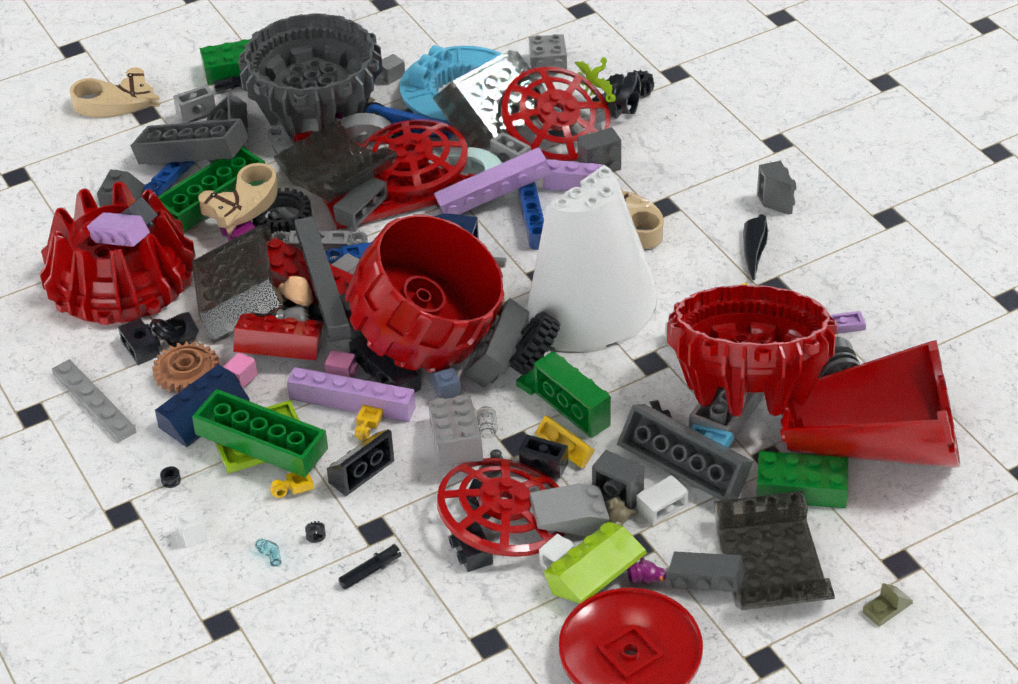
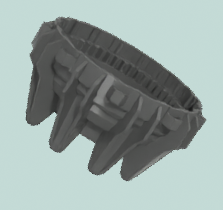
(310, 69)

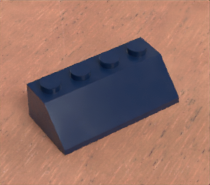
(176, 414)

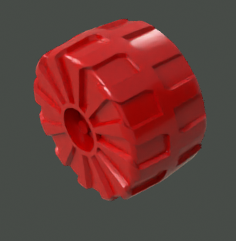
(425, 293)

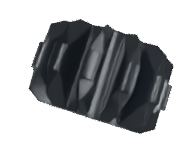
(647, 82)

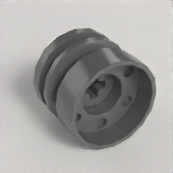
(842, 359)

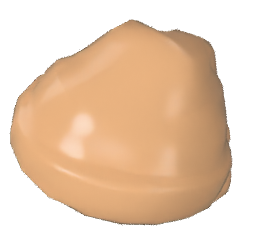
(297, 290)

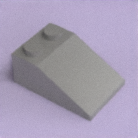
(570, 509)

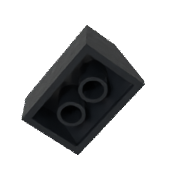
(362, 462)

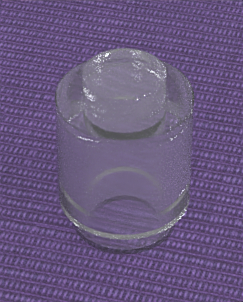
(487, 421)

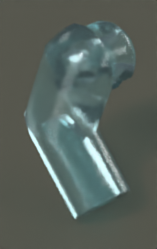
(269, 549)

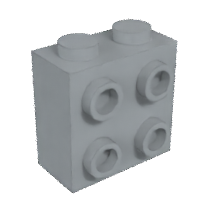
(547, 51)

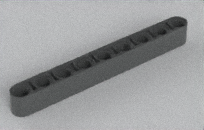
(322, 279)

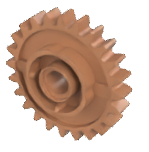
(183, 365)

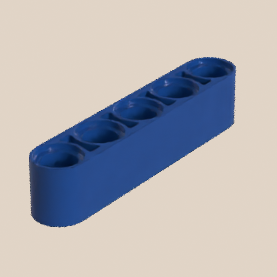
(531, 213)

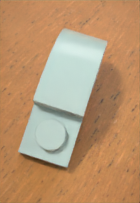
(478, 160)

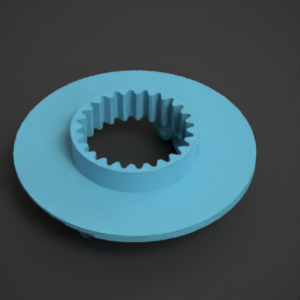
(433, 70)

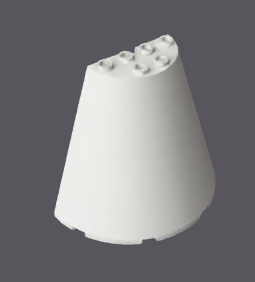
(592, 268)

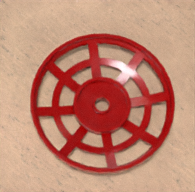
(548, 116)
(421, 154)
(491, 503)

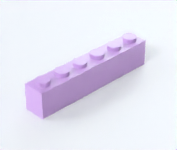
(493, 183)
(350, 393)

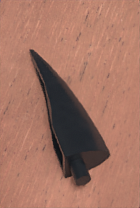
(754, 241)

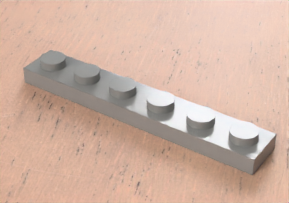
(94, 400)

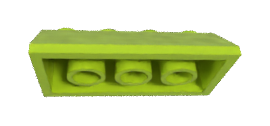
(594, 563)

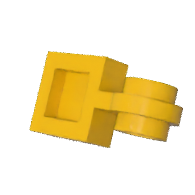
(367, 418)
(294, 482)

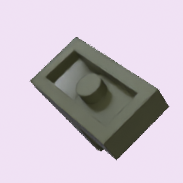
(887, 604)

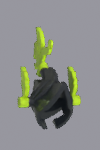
(617, 89)

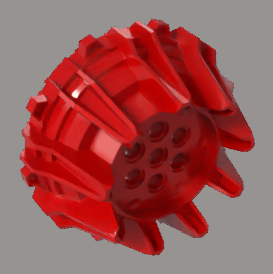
(115, 280)
(751, 344)

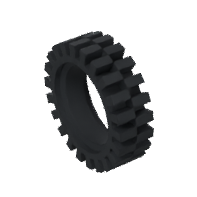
(288, 199)
(534, 342)

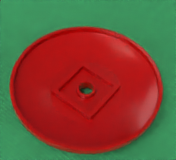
(634, 620)

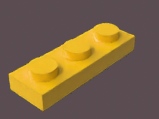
(578, 450)

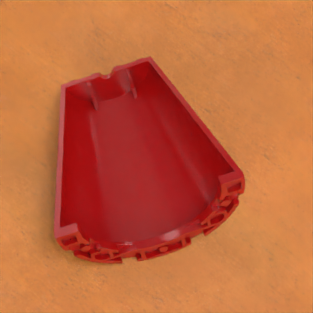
(878, 412)

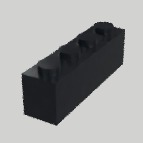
(383, 367)

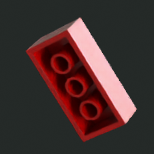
(278, 337)

